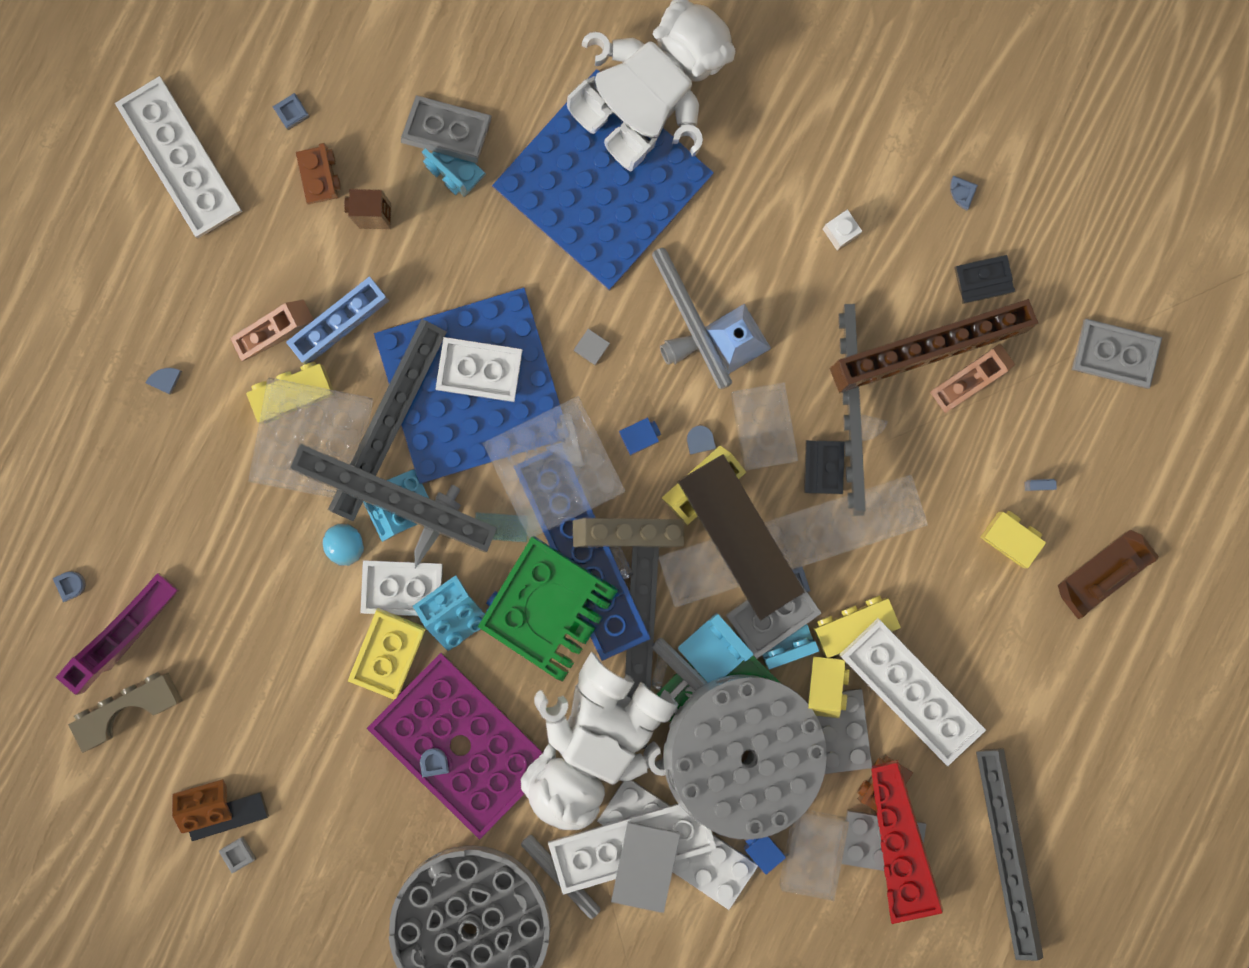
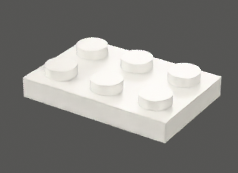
(479, 369)
(397, 585)

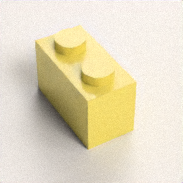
(1013, 539)
(827, 687)

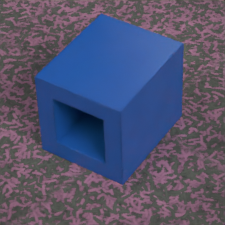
(640, 436)
(764, 853)

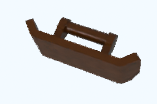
(1106, 572)

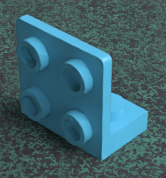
(457, 174)
(387, 523)
(449, 613)
(792, 648)
(714, 649)

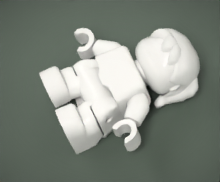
(653, 81)
(594, 745)

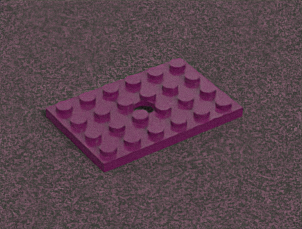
(433, 712)

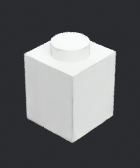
(842, 230)

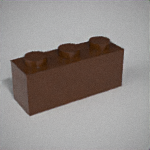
(368, 208)

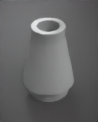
(678, 349)

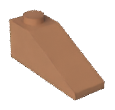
(272, 329)
(973, 378)

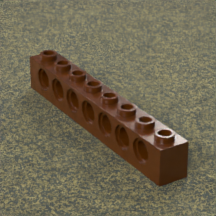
(933, 346)

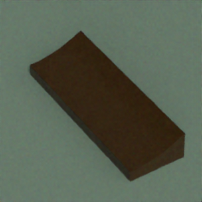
(741, 536)

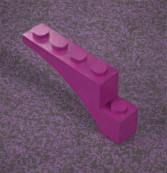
(117, 637)

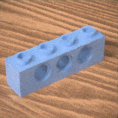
(337, 321)

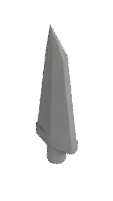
(429, 536)

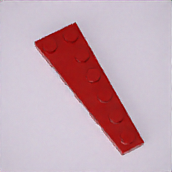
(906, 865)

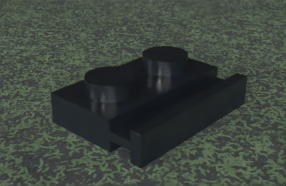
(984, 279)
(824, 467)

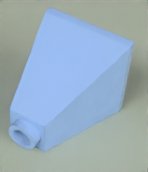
(732, 350)

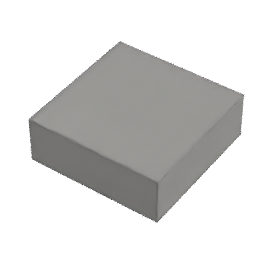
(591, 347)
(237, 854)

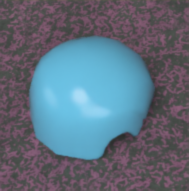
(343, 544)

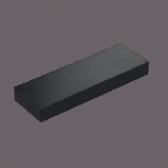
(243, 811)

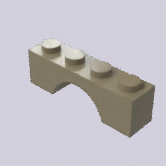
(628, 532)
(97, 727)

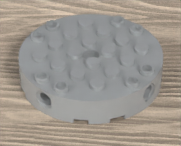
(782, 763)
(473, 888)

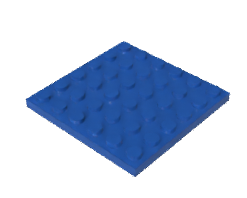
(592, 202)
(449, 428)

